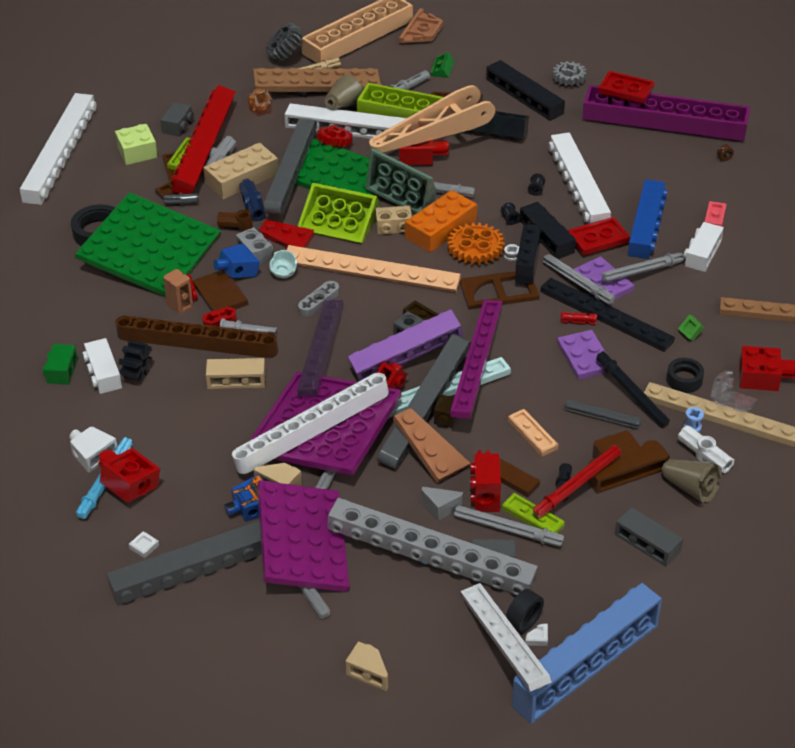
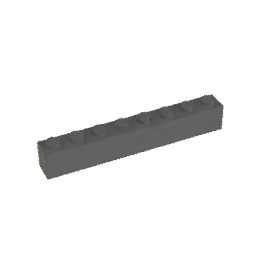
(185, 563)

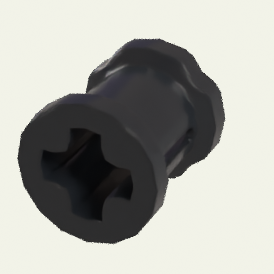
(534, 183)
(512, 216)

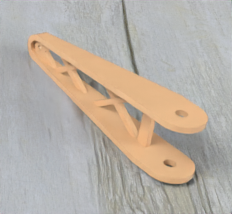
(440, 119)

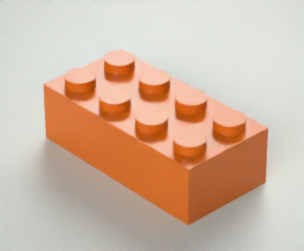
(435, 222)

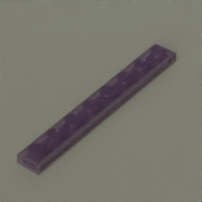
(320, 348)

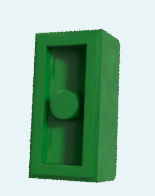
(442, 65)

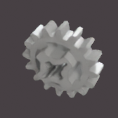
(569, 73)

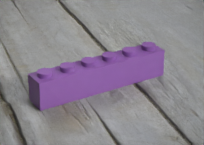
(406, 344)

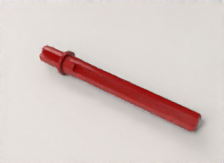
(576, 481)

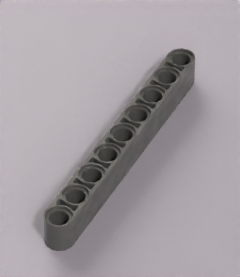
(290, 167)
(426, 397)

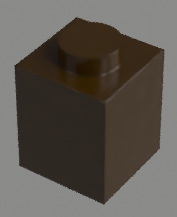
(442, 412)

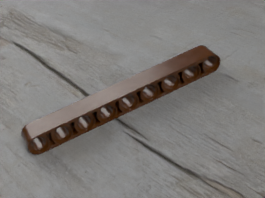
(197, 336)

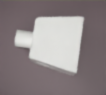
(88, 446)

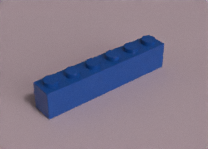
(647, 219)

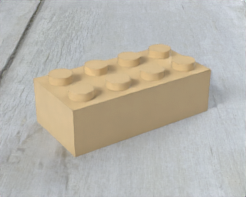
(251, 163)

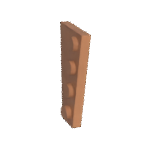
(433, 450)

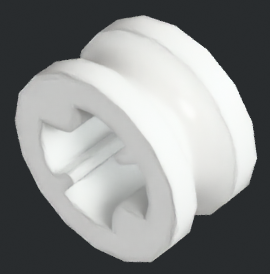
(511, 252)

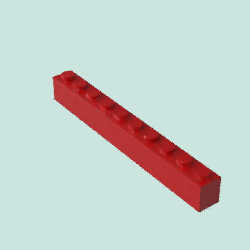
(203, 141)

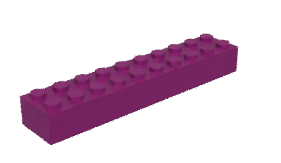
(670, 114)

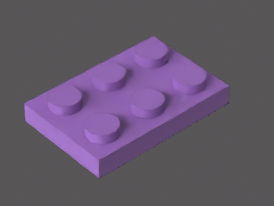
(593, 271)
(581, 353)

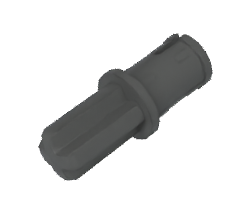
(181, 199)

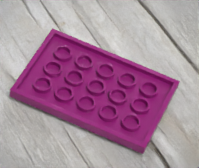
(296, 538)

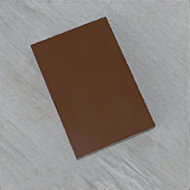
(220, 291)

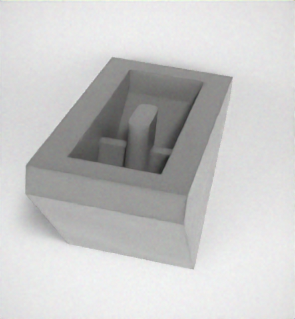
(441, 502)

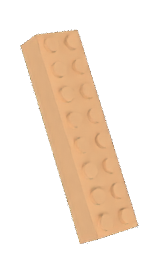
(356, 29)

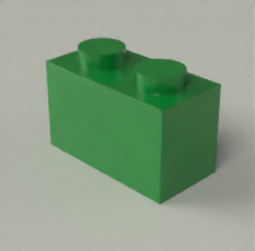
(60, 364)

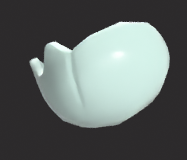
(283, 264)

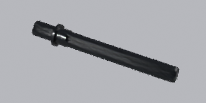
(625, 381)

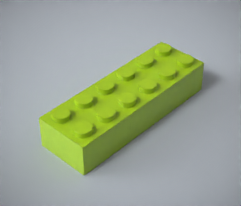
(393, 101)

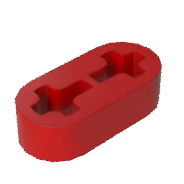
(214, 318)

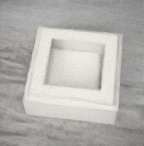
(143, 544)

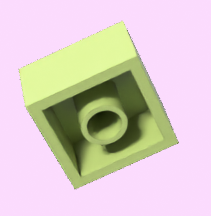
(136, 144)

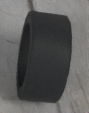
(686, 365)
(525, 610)

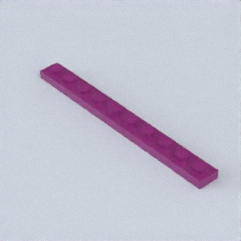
(476, 360)

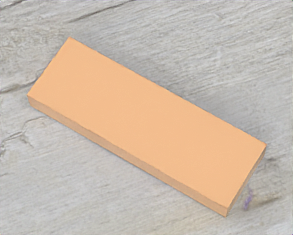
(533, 432)

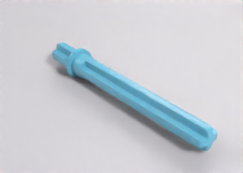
(89, 501)

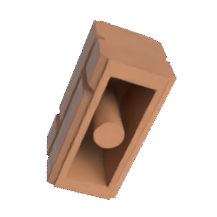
(178, 291)

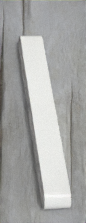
(310, 423)

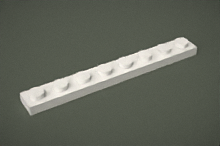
(506, 637)

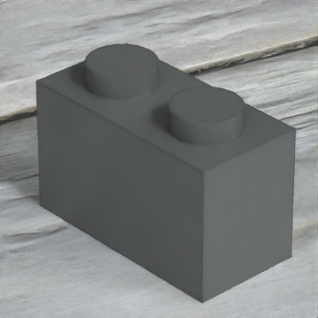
(177, 119)

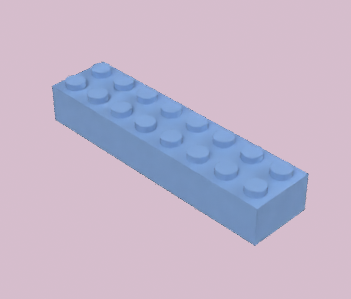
(589, 651)

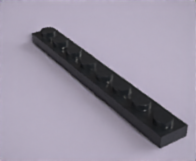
(608, 314)

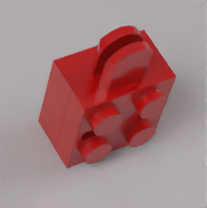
(423, 152)
(763, 368)
(128, 473)
(485, 481)

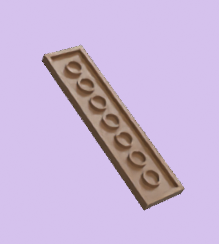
(309, 79)

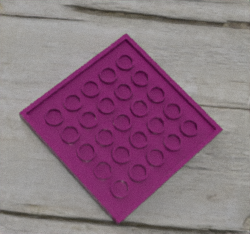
(339, 447)

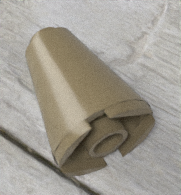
(344, 93)
(693, 477)

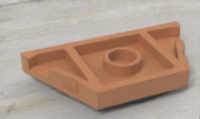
(421, 28)

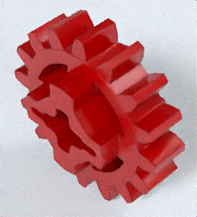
(334, 136)

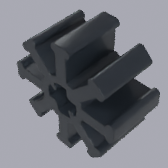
(135, 360)

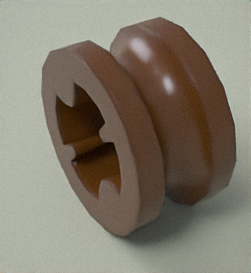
(725, 156)

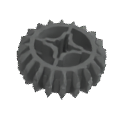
(284, 42)

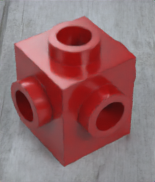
(394, 374)

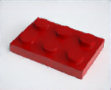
(626, 87)
(599, 236)

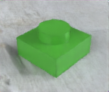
(691, 327)

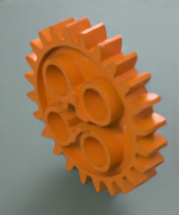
(476, 243)

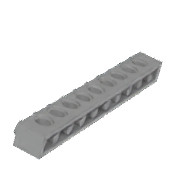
(431, 547)

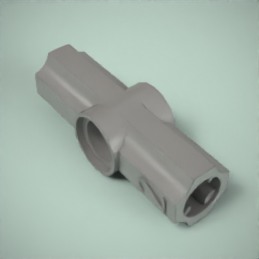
(223, 150)

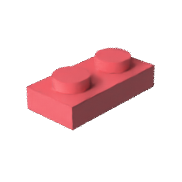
(715, 213)

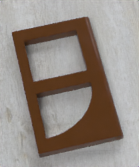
(472, 284)

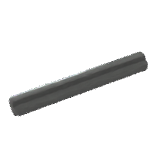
(602, 413)

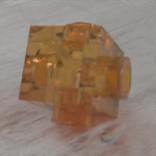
(263, 96)

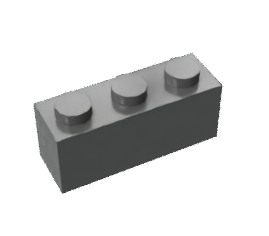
(648, 536)

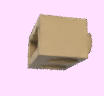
(392, 219)

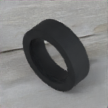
(85, 216)

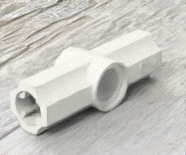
(705, 448)

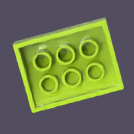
(339, 213)

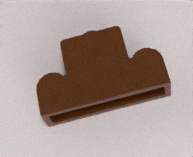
(632, 464)

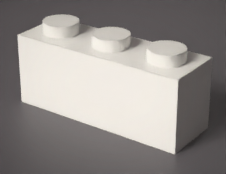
(703, 246)
(102, 366)

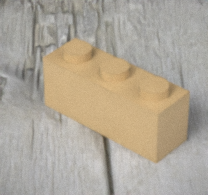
(235, 373)

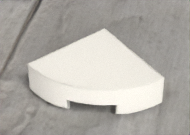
(538, 636)

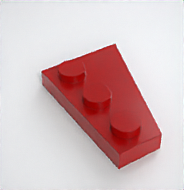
(286, 234)

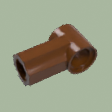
(241, 219)

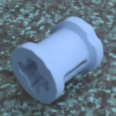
(694, 418)

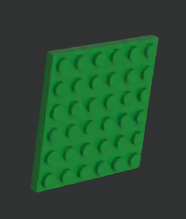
(147, 242)

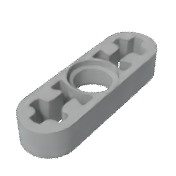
(327, 291)

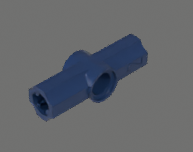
(252, 199)

